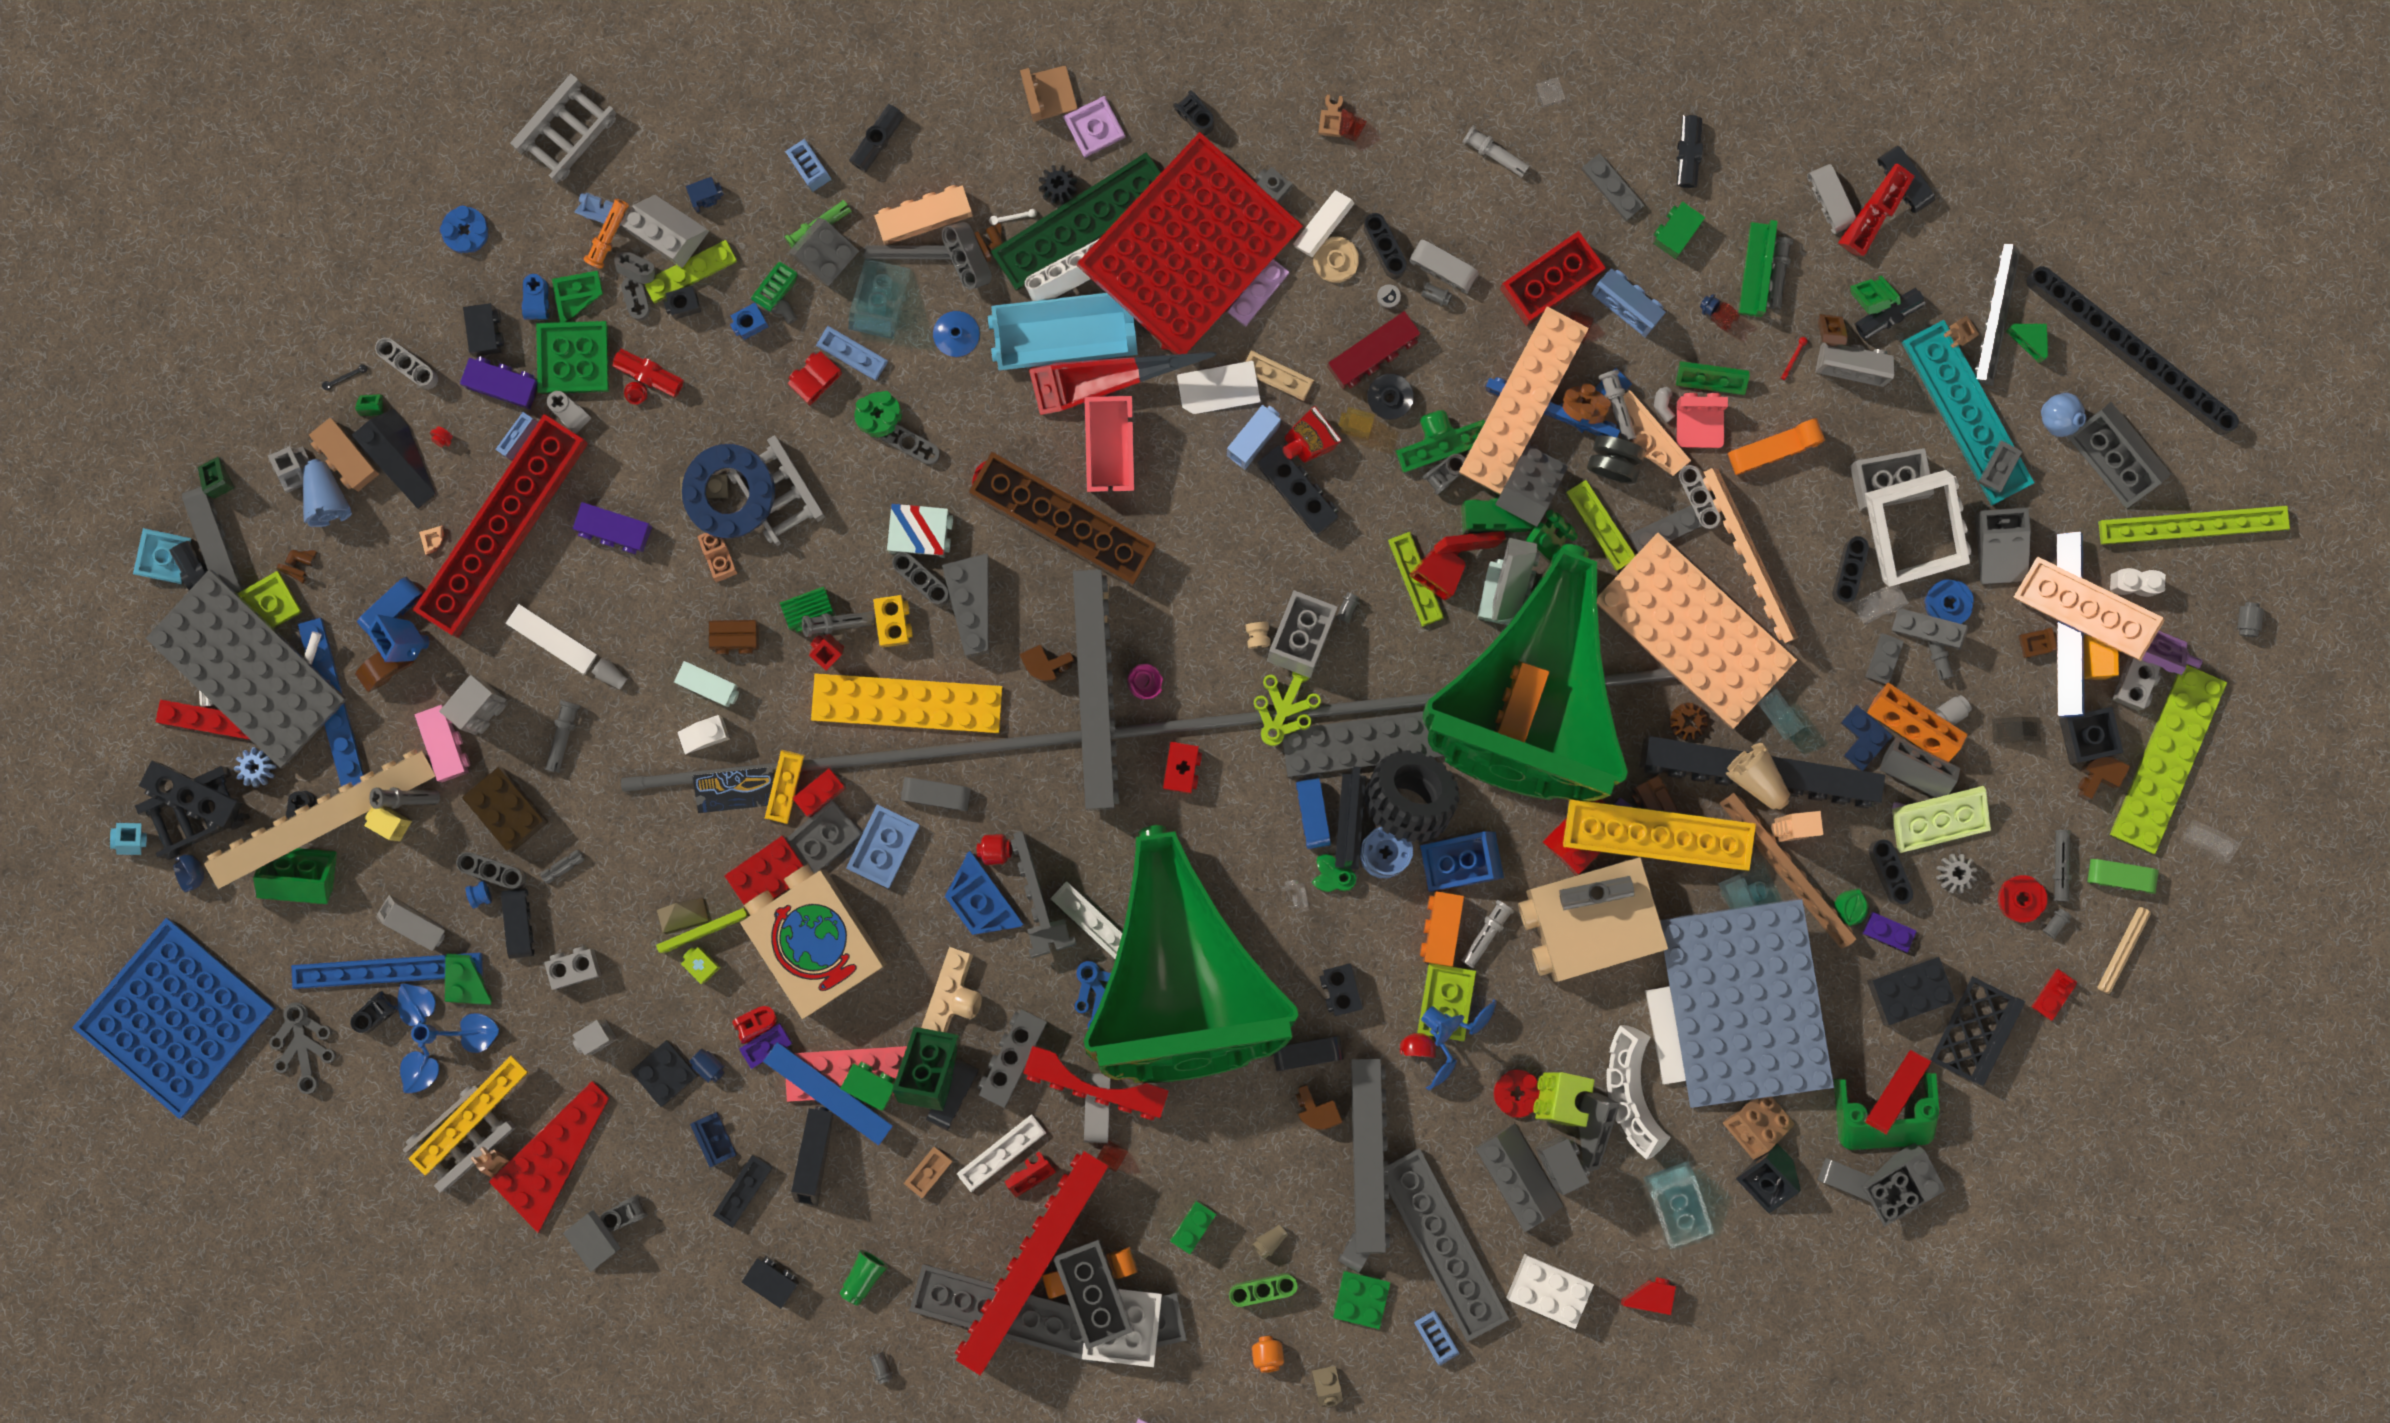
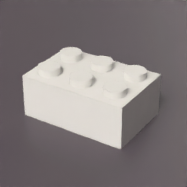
(1550, 1291)

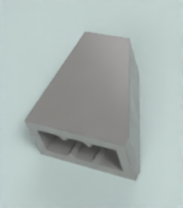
(410, 923)

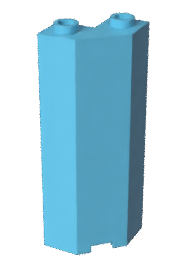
(1061, 331)

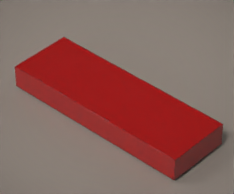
(1469, 542)

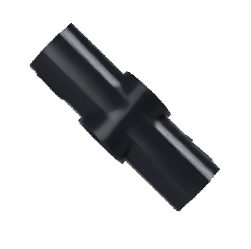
(884, 125)
(1690, 151)
(1888, 317)
(189, 564)

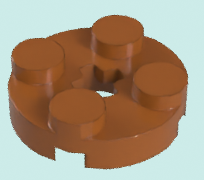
(1586, 404)

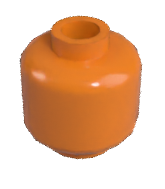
(1267, 1354)

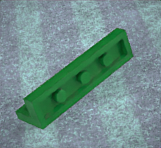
(1757, 268)

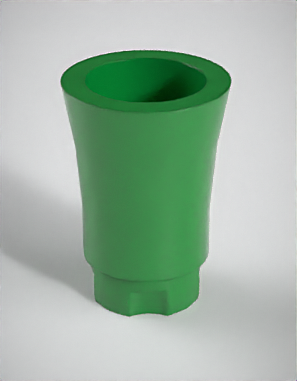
(862, 1277)

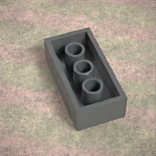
(1093, 1294)

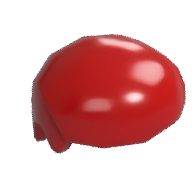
(1418, 1045)

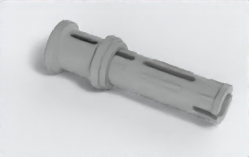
(1486, 146)
(1615, 394)
(1493, 924)

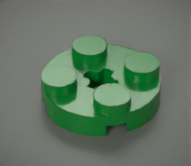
(877, 402)

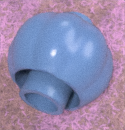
(2063, 414)

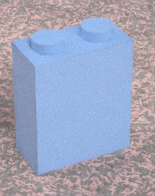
(1254, 436)

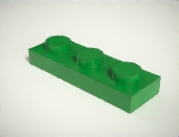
(1712, 378)

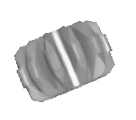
(1953, 882)

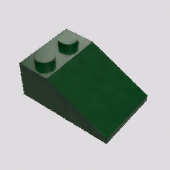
(926, 1069)

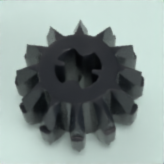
(1062, 191)

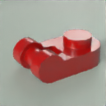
(762, 1019)

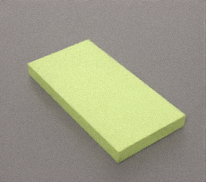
(1941, 819)

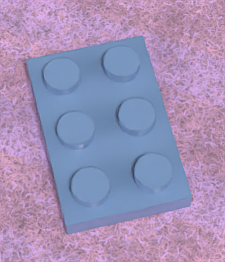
(883, 846)

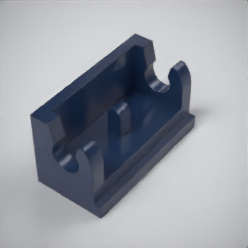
(713, 1139)

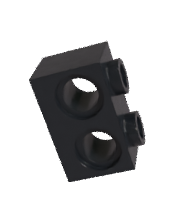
(1347, 988)

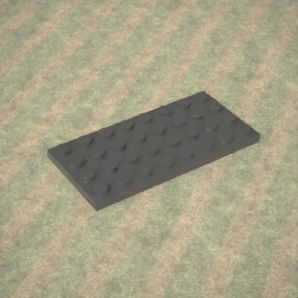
(246, 668)

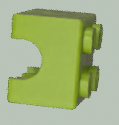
(1558, 1097)

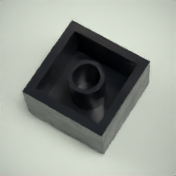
(2091, 735)

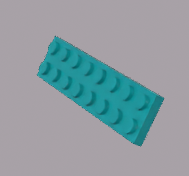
(1963, 405)

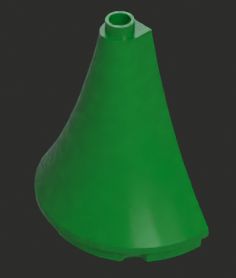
(1572, 734)
(1181, 984)

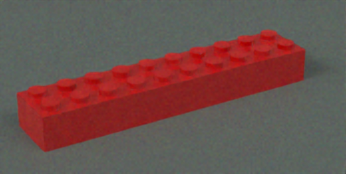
(500, 526)
(1031, 1263)

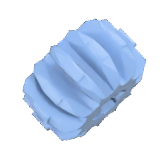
(249, 776)

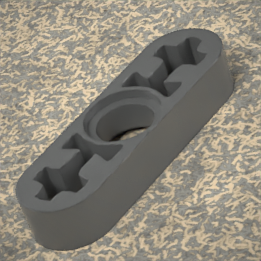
(926, 446)

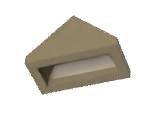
(682, 914)

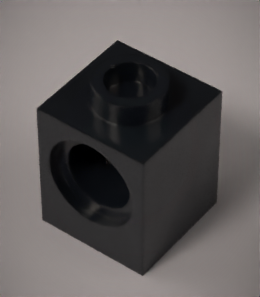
(692, 306)

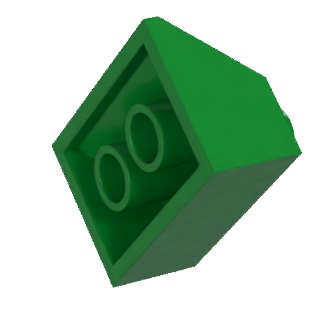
(297, 877)

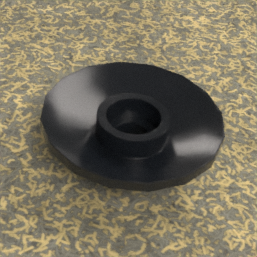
(1394, 385)

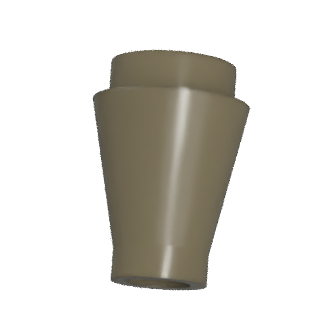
(1268, 1242)

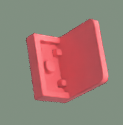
(1701, 420)

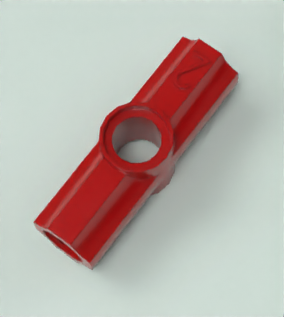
(648, 372)

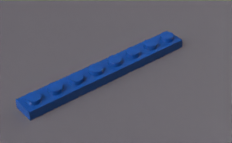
(338, 726)

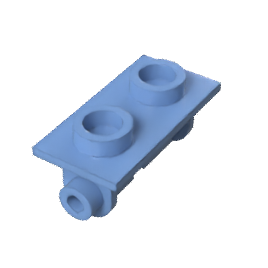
(592, 209)

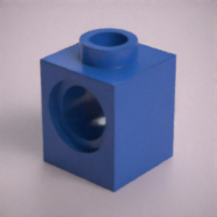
(751, 311)

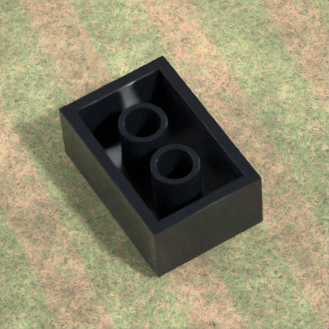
(1911, 991)

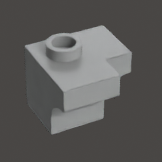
(289, 467)

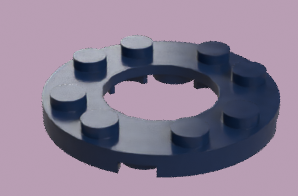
(760, 491)

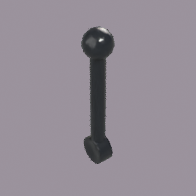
(326, 385)

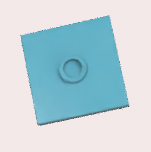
(155, 558)

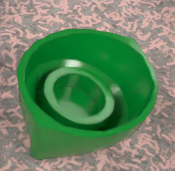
(1851, 907)

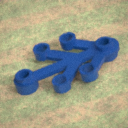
(1094, 983)

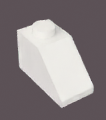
(703, 734)

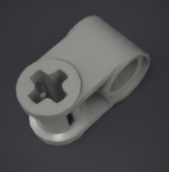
(570, 413)

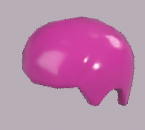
(1139, 677)

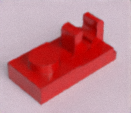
(2054, 994)
(1027, 1178)

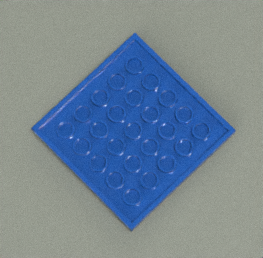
(173, 1018)

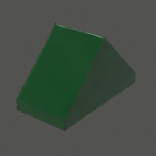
(214, 478)

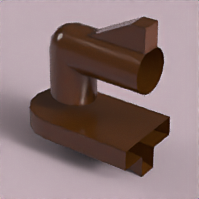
(994, 234)
(296, 556)

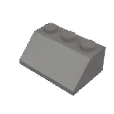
(664, 229)
(1856, 364)
(1514, 578)

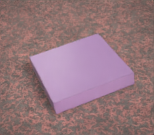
(1094, 127)

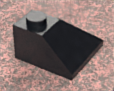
(1771, 1179)

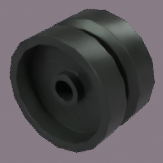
(1616, 459)

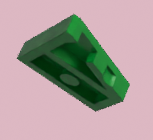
(463, 981)

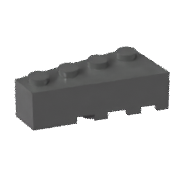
(969, 596)

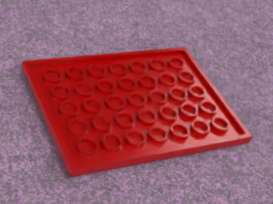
(1189, 245)

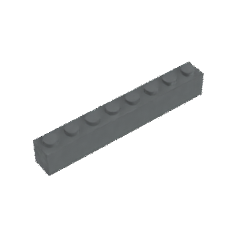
(1368, 1156)

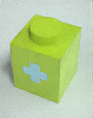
(699, 964)

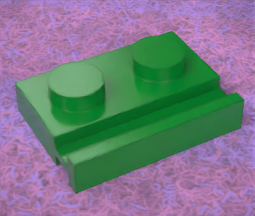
(1875, 295)

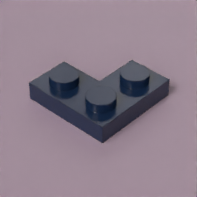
(1870, 737)

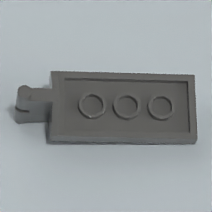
(1047, 931)

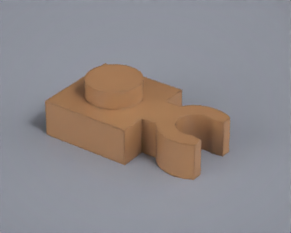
(1330, 118)
(1962, 332)
(490, 1162)

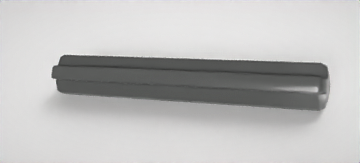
(906, 252)

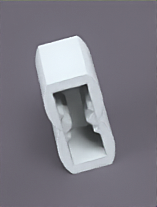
(2141, 583)

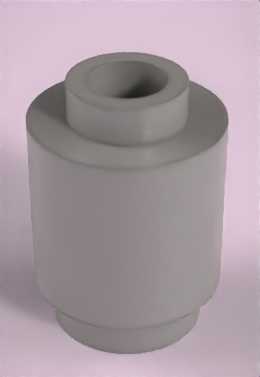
(1954, 709)

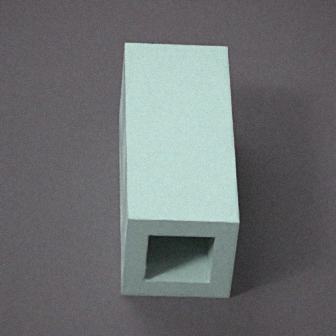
(707, 684)

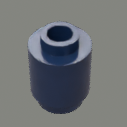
(707, 1066)

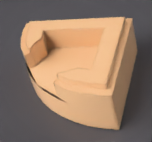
(432, 539)

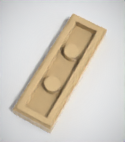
(1280, 376)

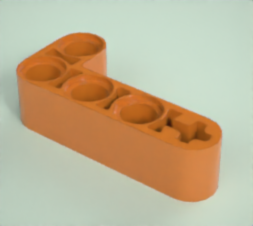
(1776, 447)
(1121, 1264)

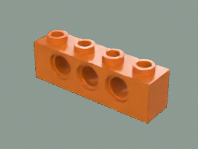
(1916, 723)

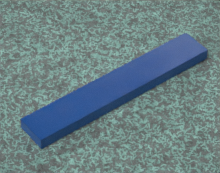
(828, 1093)

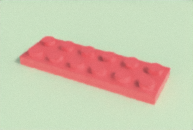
(837, 1064)

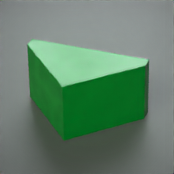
(2031, 338)

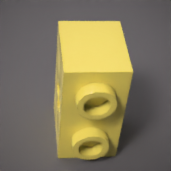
(387, 823)

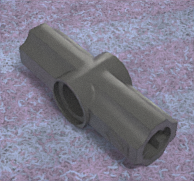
(1611, 889)

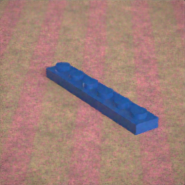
(1555, 411)

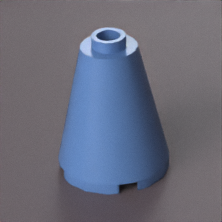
(322, 496)

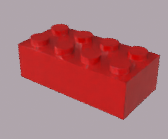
(1552, 278)

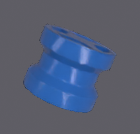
(478, 894)

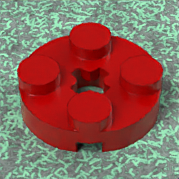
(2011, 890)
(1507, 1083)

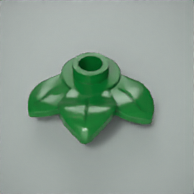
(1330, 876)

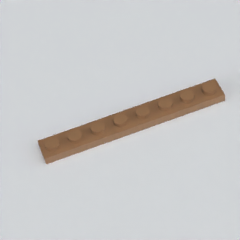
(1793, 877)

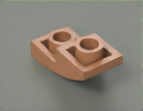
(717, 556)

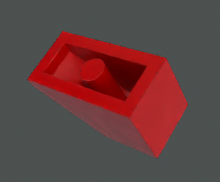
(1652, 1296)

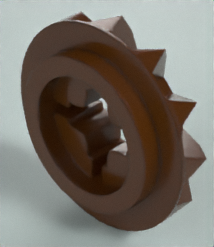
(1677, 721)

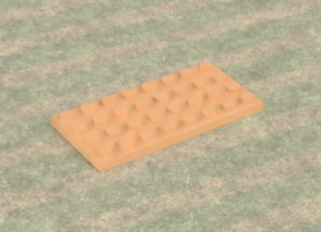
(1695, 631)

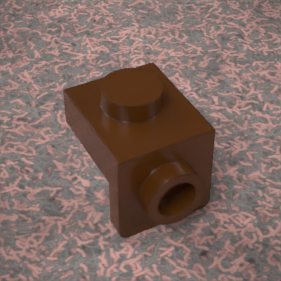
(2038, 642)

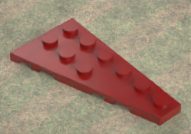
(543, 1166)

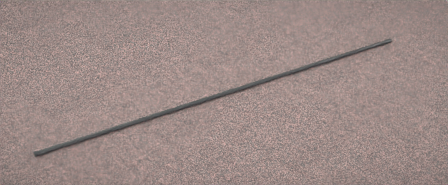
(641, 782)

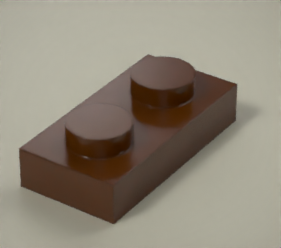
(1832, 330)

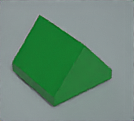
(369, 405)

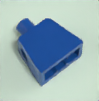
(397, 639)

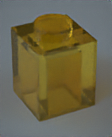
(1356, 423)

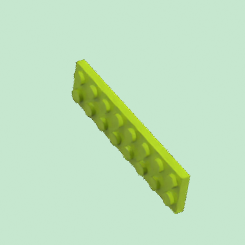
(2168, 759)

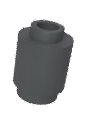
(2250, 620)

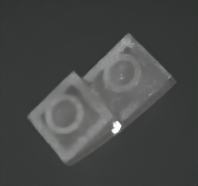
(1880, 603)

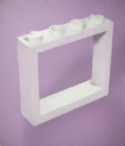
(1880, 532)

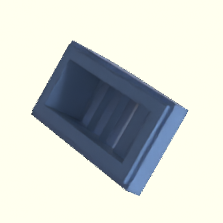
(816, 177)
(1445, 1357)

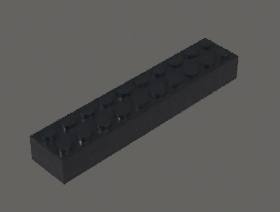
(1800, 777)

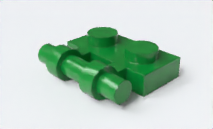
(1547, 542)

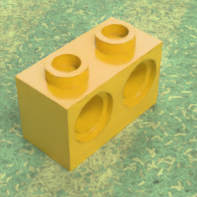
(886, 622)

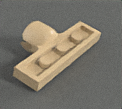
(950, 994)

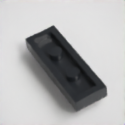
(742, 1191)

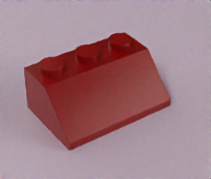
(1574, 859)

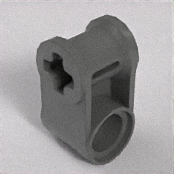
(1443, 473)
(625, 1213)

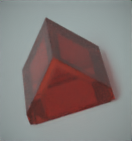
(1112, 1155)

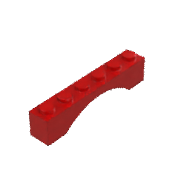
(1048, 1067)

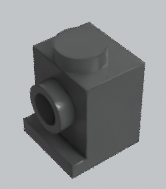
(1278, 191)

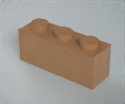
(343, 455)

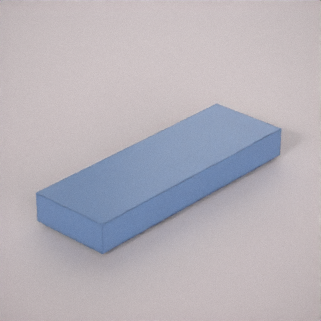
(852, 353)

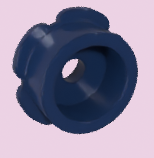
(1709, 305)

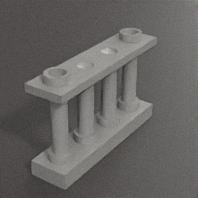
(555, 107)
(799, 490)
(463, 1161)

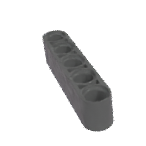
(211, 537)

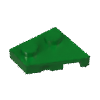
(576, 293)

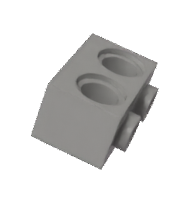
(2131, 680)
(573, 972)
(594, 1037)

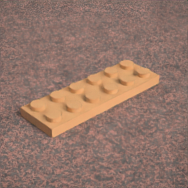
(2089, 608)

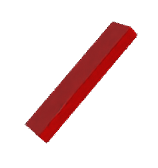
(1898, 1092)

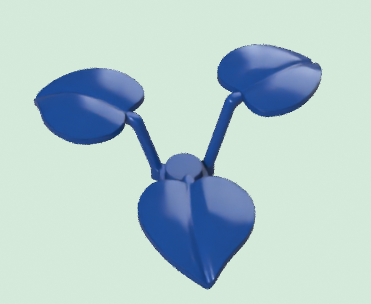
(413, 1006)
(1446, 1026)

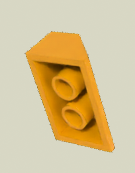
(2099, 660)

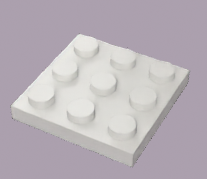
(1140, 1345)

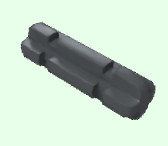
(562, 866)

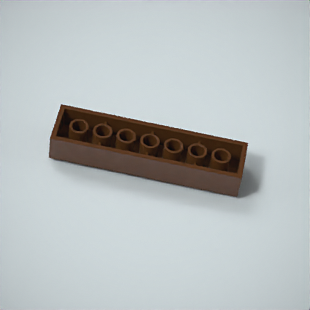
(1062, 519)

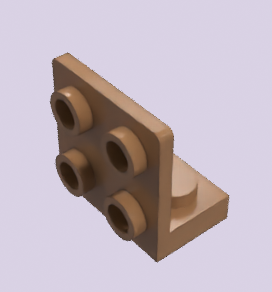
(1048, 92)
(1759, 1125)

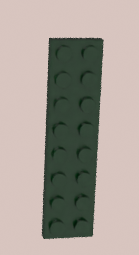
(1075, 222)

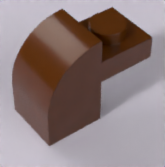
(1042, 669)
(377, 672)
(2104, 770)
(1319, 1116)

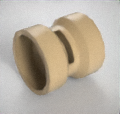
(1258, 635)

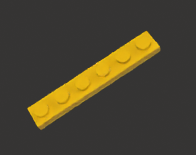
(468, 1115)

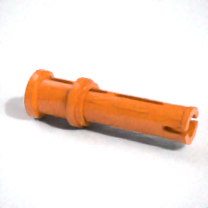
(602, 243)

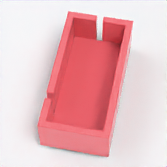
(1109, 443)

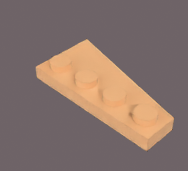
(1652, 437)

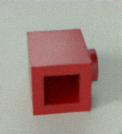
(825, 650)

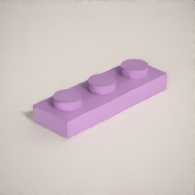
(1258, 293)

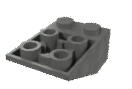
(2003, 545)
(1903, 1184)

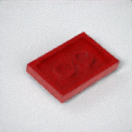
(765, 871)

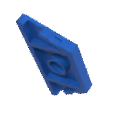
(979, 900)

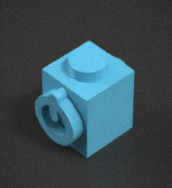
(128, 838)

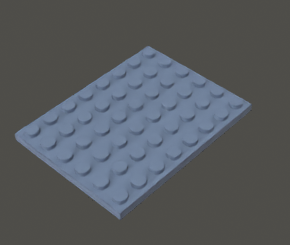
(1746, 1003)

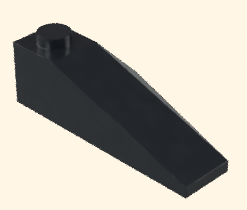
(394, 450)

